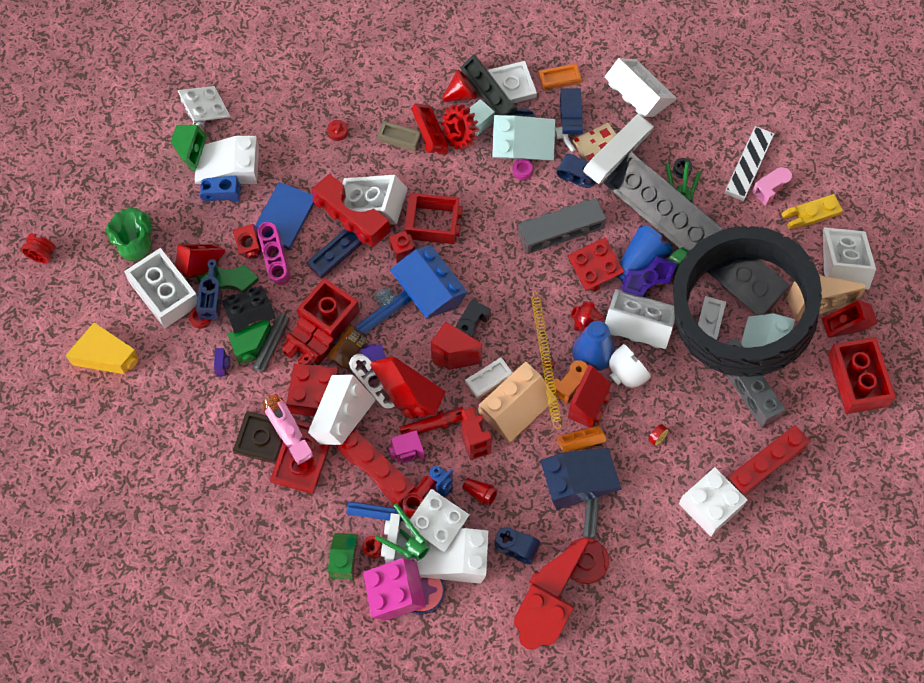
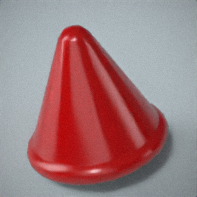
(459, 89)

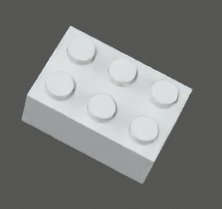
(162, 288)

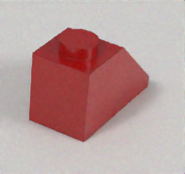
(194, 258)
(850, 319)

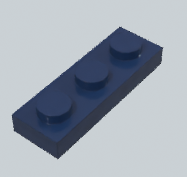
(334, 253)

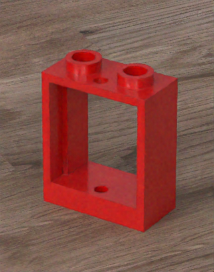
(433, 202)

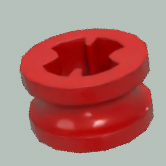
(368, 550)

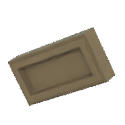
(399, 136)

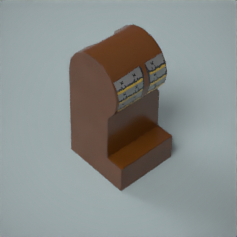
(347, 347)

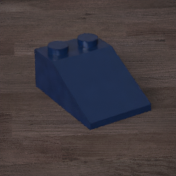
(580, 476)

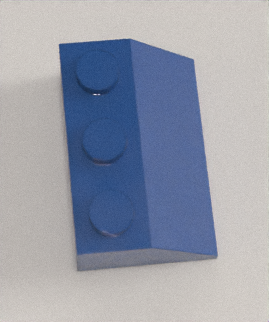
(429, 282)

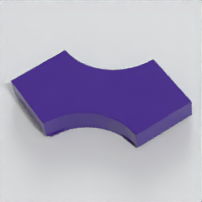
(640, 280)

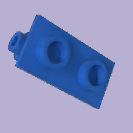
(443, 479)

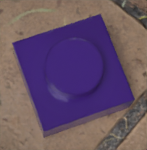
(221, 362)

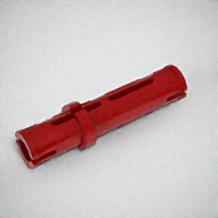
(443, 419)

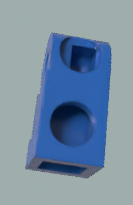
(220, 189)

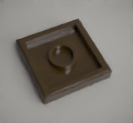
(258, 438)

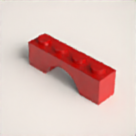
(367, 225)
(768, 460)
(373, 463)

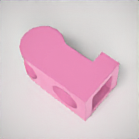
(772, 183)

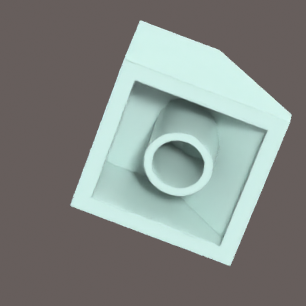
(765, 329)

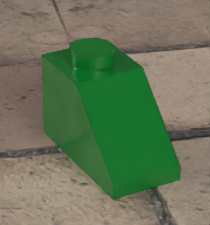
(189, 143)
(249, 341)
(342, 556)

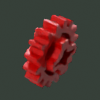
(459, 126)

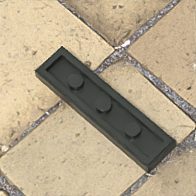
(487, 87)

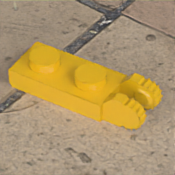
(813, 212)

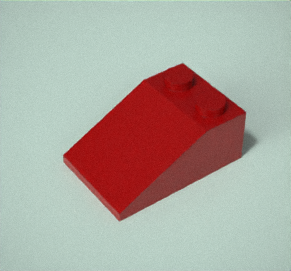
(407, 388)

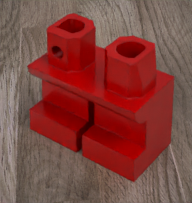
(309, 341)
(475, 440)

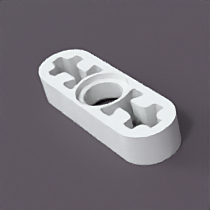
(358, 372)

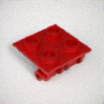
(595, 264)

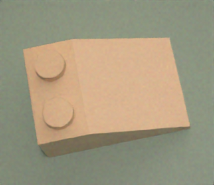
(835, 295)

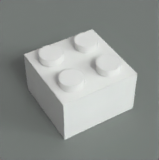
(712, 501)

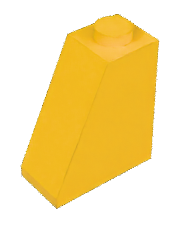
(102, 351)

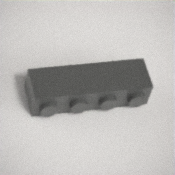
(561, 225)

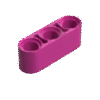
(270, 244)

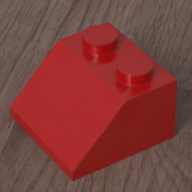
(455, 348)
(589, 398)

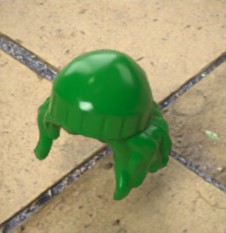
(131, 233)

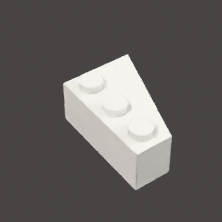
(340, 409)

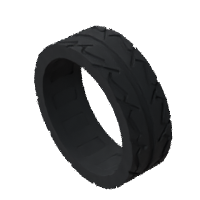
(747, 243)

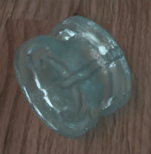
(384, 296)

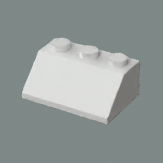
(639, 87)
(640, 319)

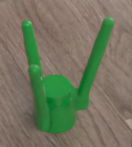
(684, 189)
(415, 545)

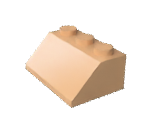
(516, 402)

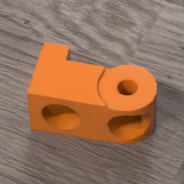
(567, 387)

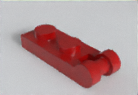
(430, 129)

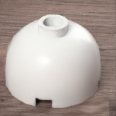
(627, 368)

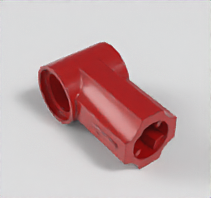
(418, 494)

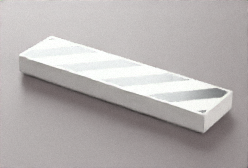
(749, 163)

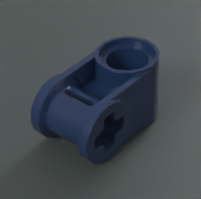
(572, 170)
(519, 546)

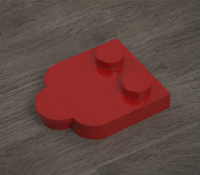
(541, 618)

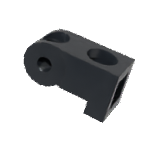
(472, 317)

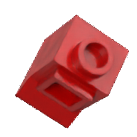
(402, 245)

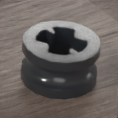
(678, 171)

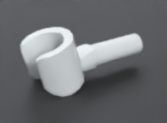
(558, 135)

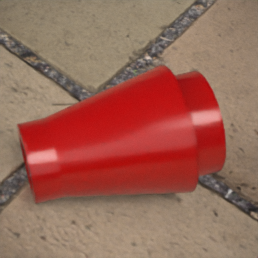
(481, 491)

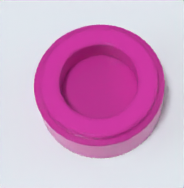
(522, 169)

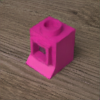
(406, 447)

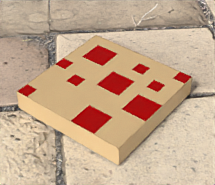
(593, 141)

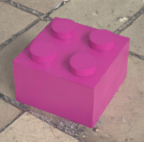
(394, 589)

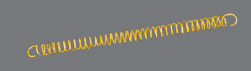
(546, 361)

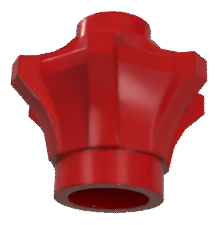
(584, 315)

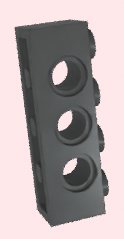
(757, 395)

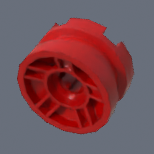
(38, 248)

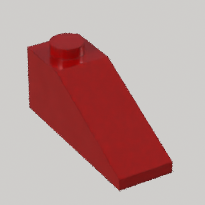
(557, 573)

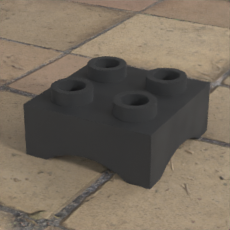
(248, 308)

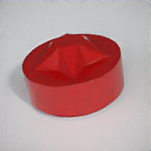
(337, 130)

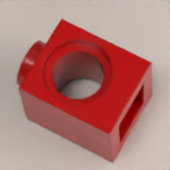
(241, 235)

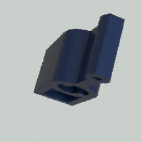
(571, 110)
(209, 301)

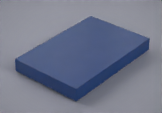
(287, 211)

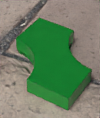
(238, 278)

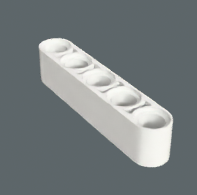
(618, 148)

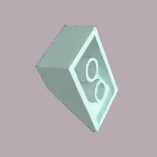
(523, 138)

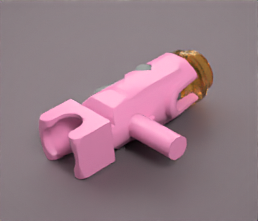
(286, 428)

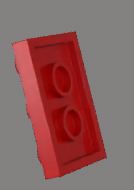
(305, 475)

